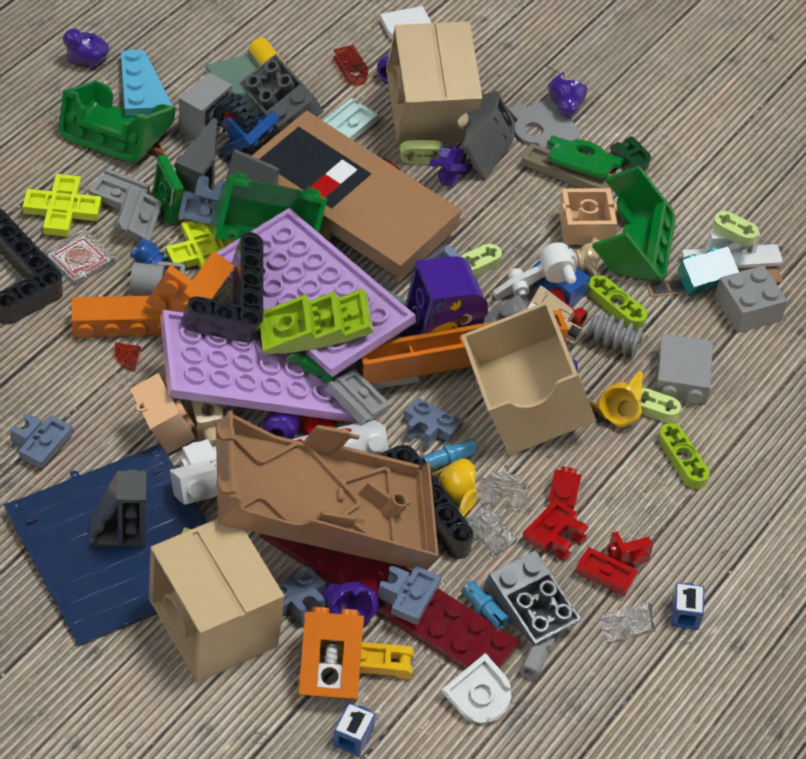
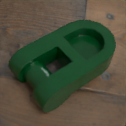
(632, 153)

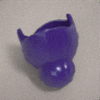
(85, 47)
(567, 94)
(342, 597)

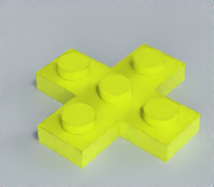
(62, 205)
(198, 246)

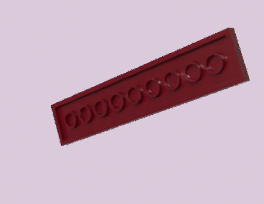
(444, 627)

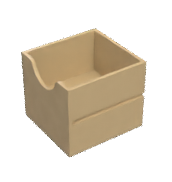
(432, 81)
(528, 378)
(215, 598)

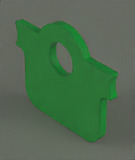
(566, 154)

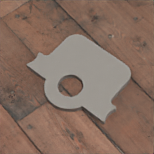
(545, 116)

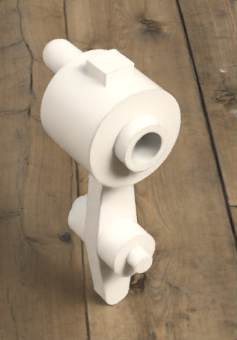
(555, 264)

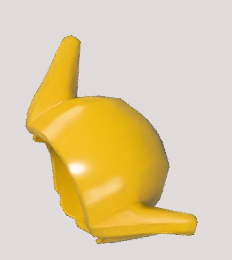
(621, 402)
(459, 483)

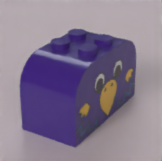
(444, 296)

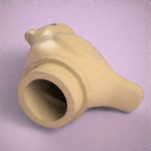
(587, 258)

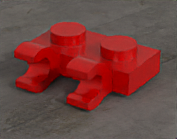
(549, 526)

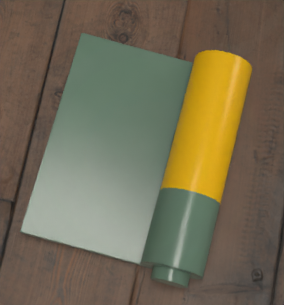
(238, 68)

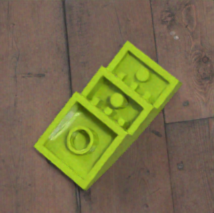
(315, 323)

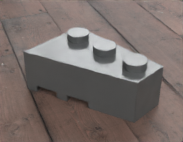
(121, 512)

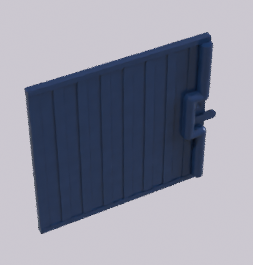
(99, 585)

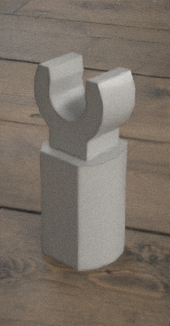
(535, 659)

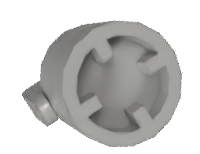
(147, 276)

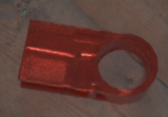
(350, 61)

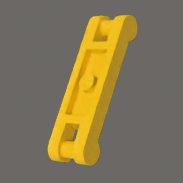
(377, 659)

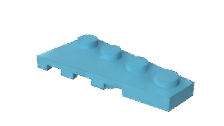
(140, 84)

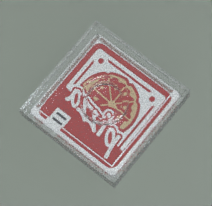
(79, 257)

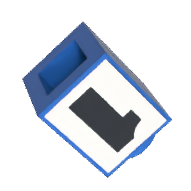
(687, 606)
(354, 729)

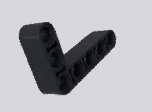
(41, 280)
(244, 316)
(451, 527)

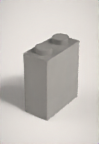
(684, 368)

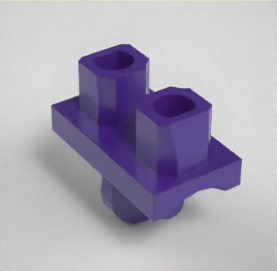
(451, 161)

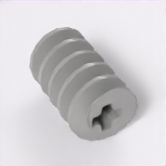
(615, 333)

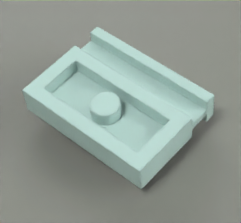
(352, 119)

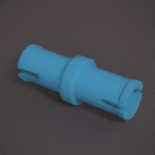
(450, 454)
(485, 605)

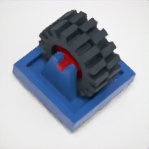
(241, 123)

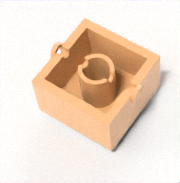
(587, 215)
(163, 413)

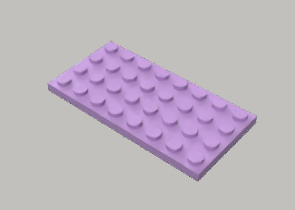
(304, 263)
(242, 374)

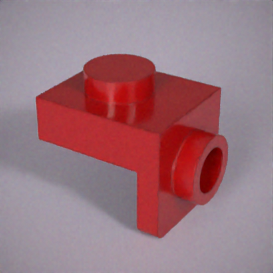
(565, 486)
(630, 553)

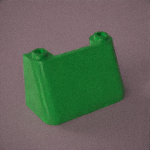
(95, 123)
(250, 203)

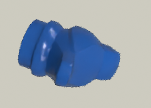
(147, 253)

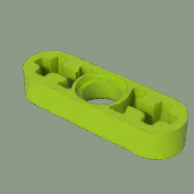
(602, 286)
(683, 467)

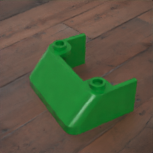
(648, 229)

